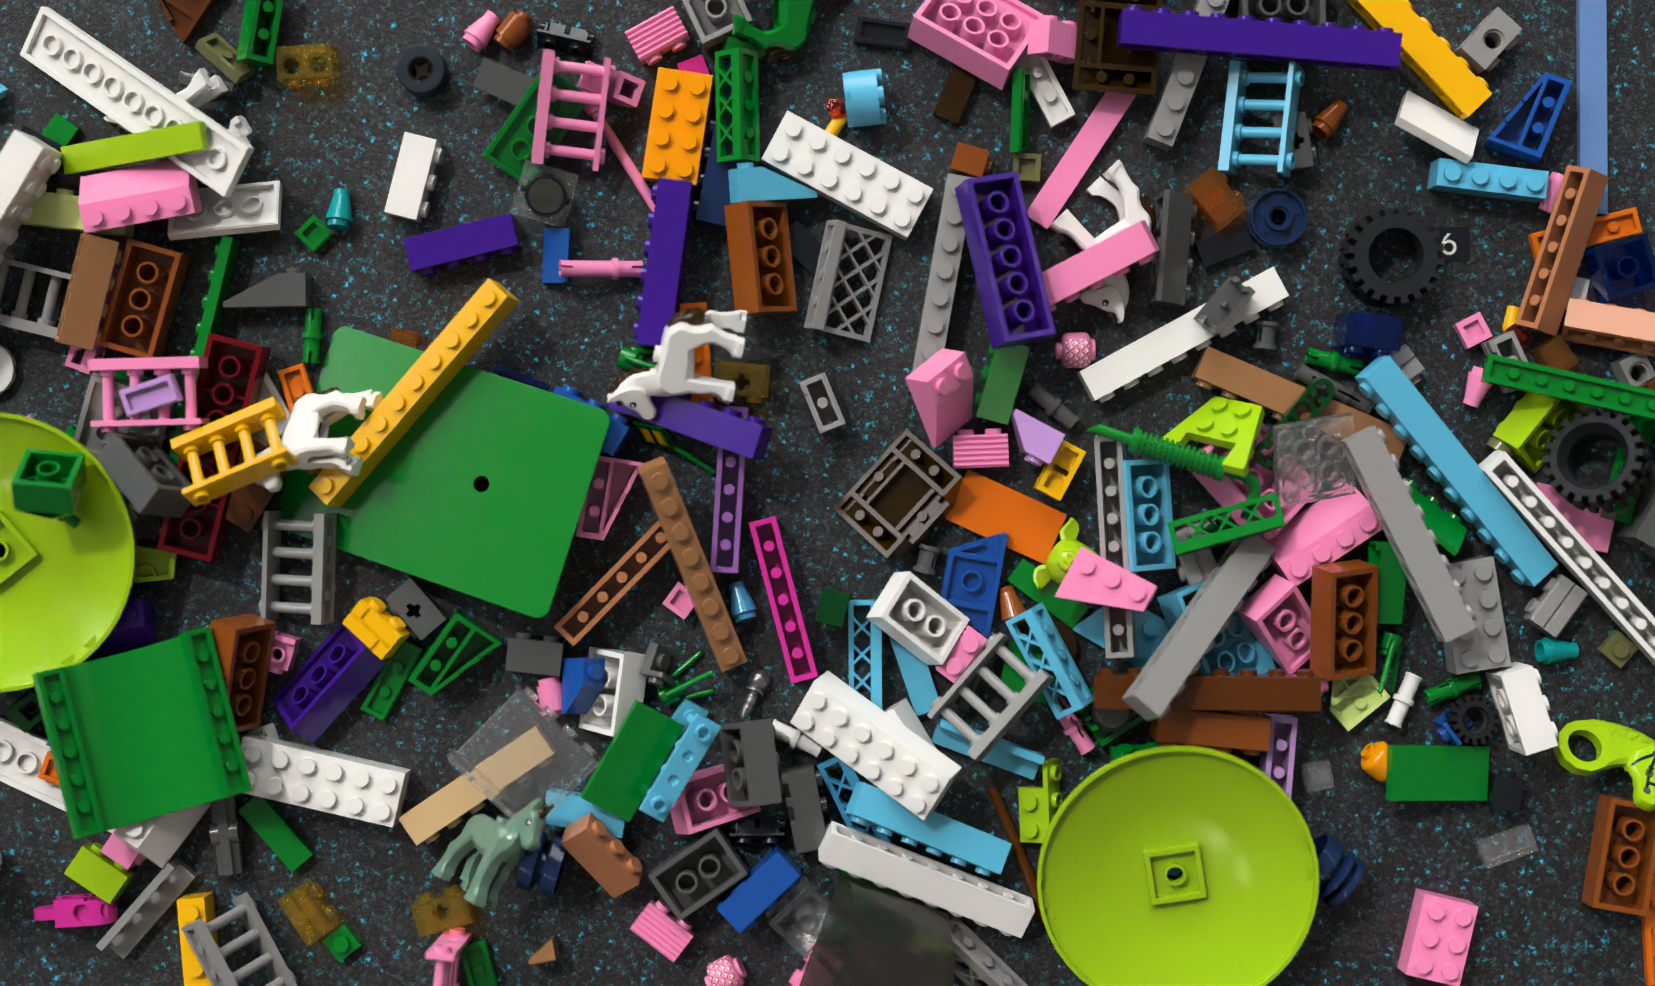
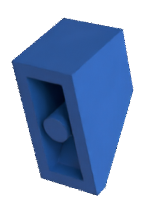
(581, 683)

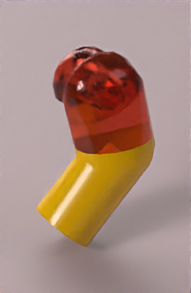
(838, 115)
(1509, 325)

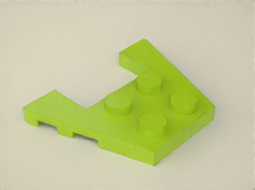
(1225, 425)

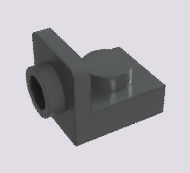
(655, 665)

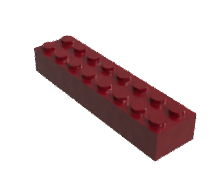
(223, 388)

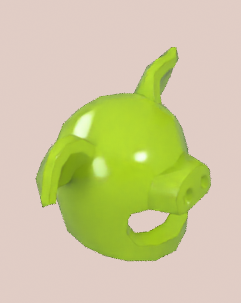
(1060, 556)

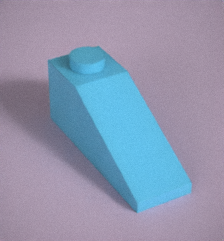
(763, 185)

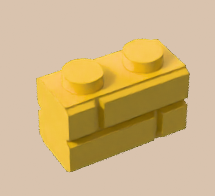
(376, 627)

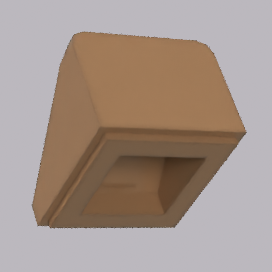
(546, 953)

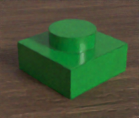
(342, 942)

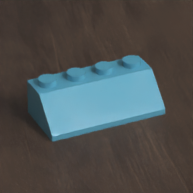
(1147, 514)

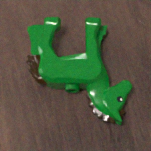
(789, 31)

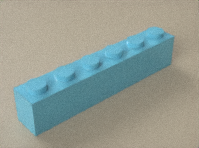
(936, 832)

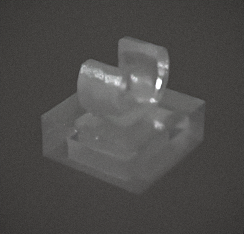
(1317, 775)

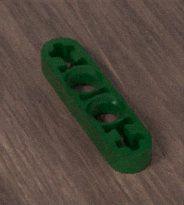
(1290, 415)

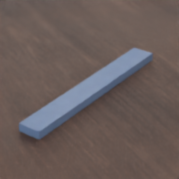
(1592, 89)

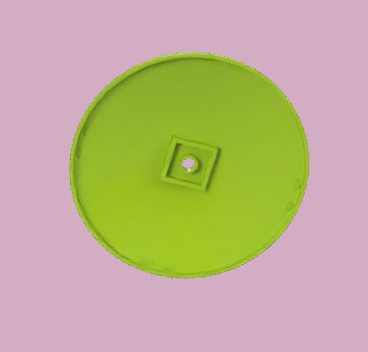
(59, 582)
(1242, 885)

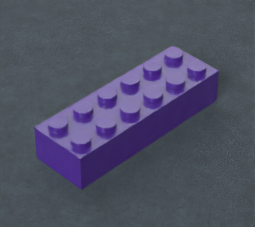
(666, 259)
(1005, 260)

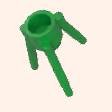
(632, 359)
(1390, 646)
(674, 693)

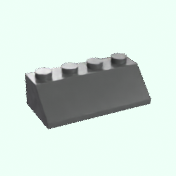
(1174, 238)

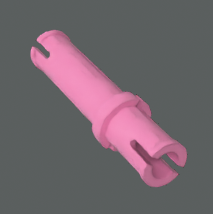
(611, 268)
(1074, 728)

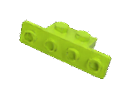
(1040, 804)

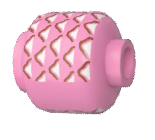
(1076, 350)
(726, 972)

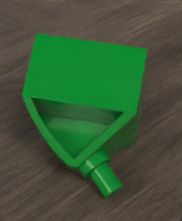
(49, 484)

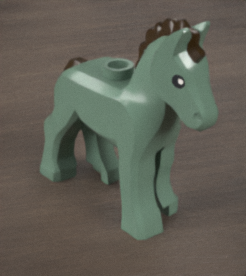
(493, 851)

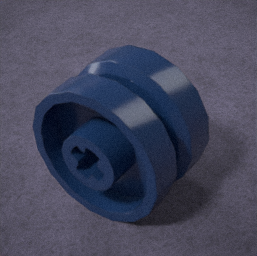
(542, 863)

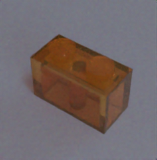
(1216, 199)

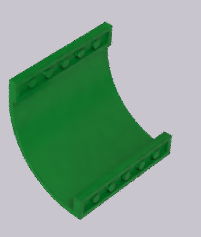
(142, 733)

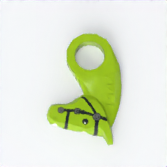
(1615, 747)

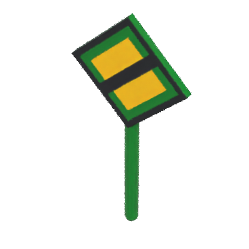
(658, 437)

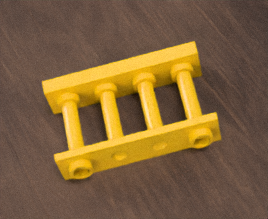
(224, 431)

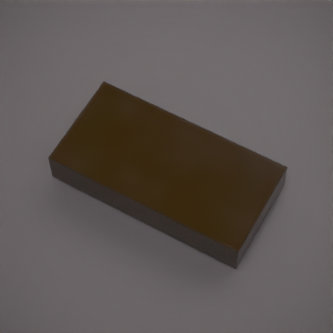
(955, 94)

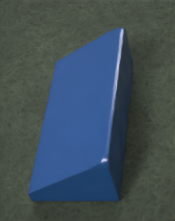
(555, 248)

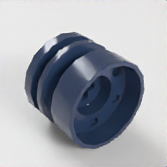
(1337, 870)

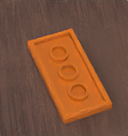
(994, 509)

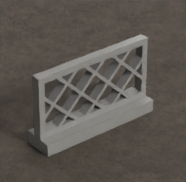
(828, 270)

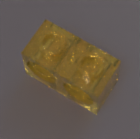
(307, 57)

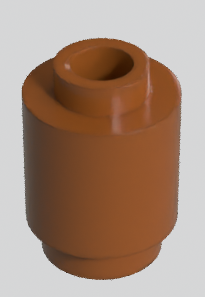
(514, 30)

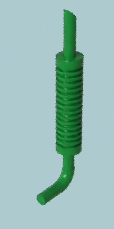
(1179, 455)

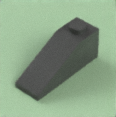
(278, 292)

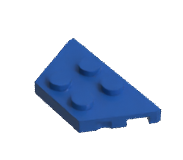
(974, 579)

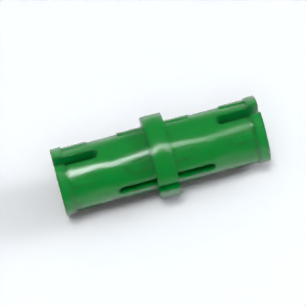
(312, 335)
(1333, 361)
(1452, 688)

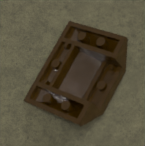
(1097, 60)
(901, 496)

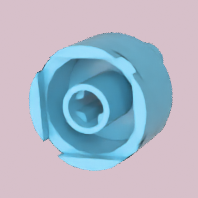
(864, 98)

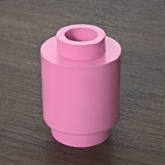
(550, 693)

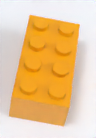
(678, 125)

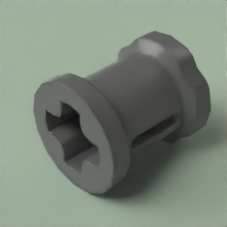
(1265, 335)
(927, 559)

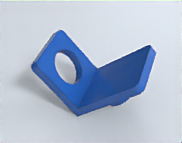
(1445, 732)

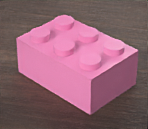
(1437, 937)

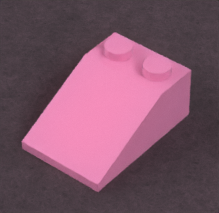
(943, 393)
(1280, 622)
(705, 803)

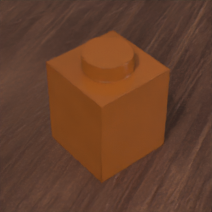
(970, 161)

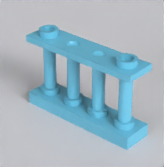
(1237, 104)
(681, 760)

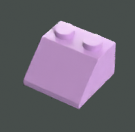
(1035, 438)

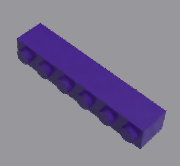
(708, 424)

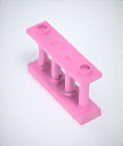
(549, 93)
(135, 369)
(447, 955)

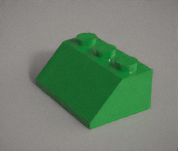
(1444, 525)

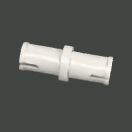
(1403, 699)
(796, 738)

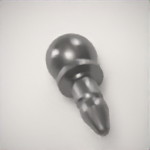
(758, 682)

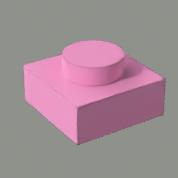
(1472, 330)
(679, 601)

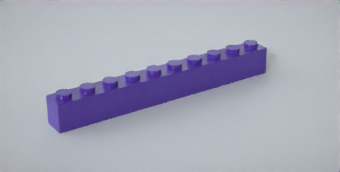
(1259, 40)

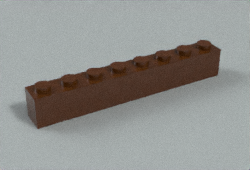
(1221, 690)

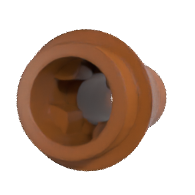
(1328, 121)
(1010, 604)

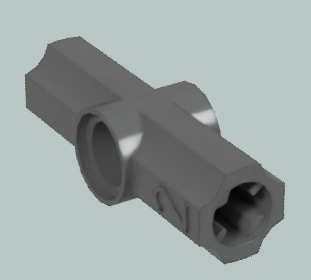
(227, 836)

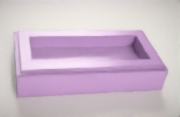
(150, 395)

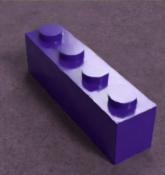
(461, 244)

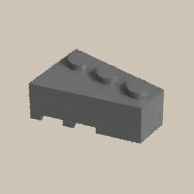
(805, 806)

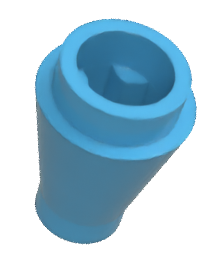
(741, 603)

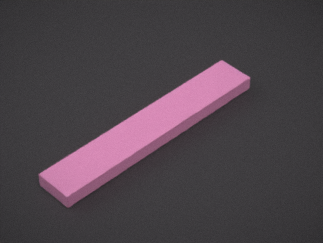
(1078, 158)

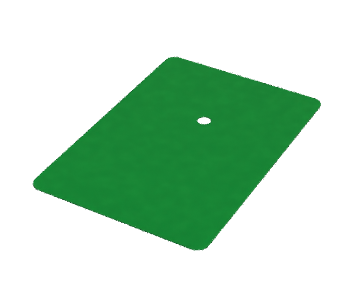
(421, 499)

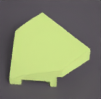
(1355, 699)

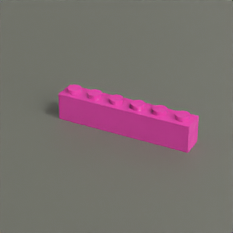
(783, 599)

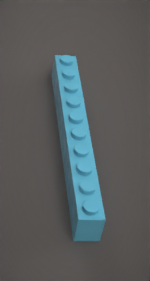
(1455, 471)

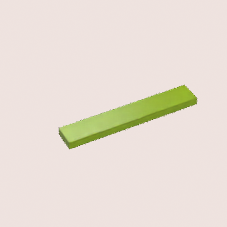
(135, 148)

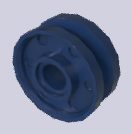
(1290, 209)

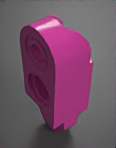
(78, 911)

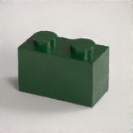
(832, 608)

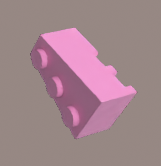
(605, 496)
(1104, 583)

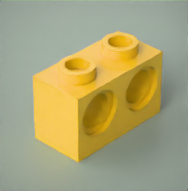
(1058, 474)

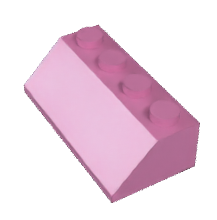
(137, 196)
(1322, 535)

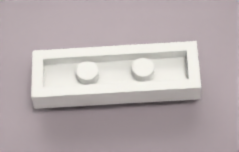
(1047, 91)

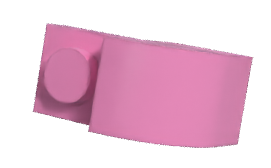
(623, 91)

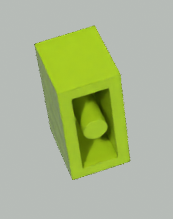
(99, 873)

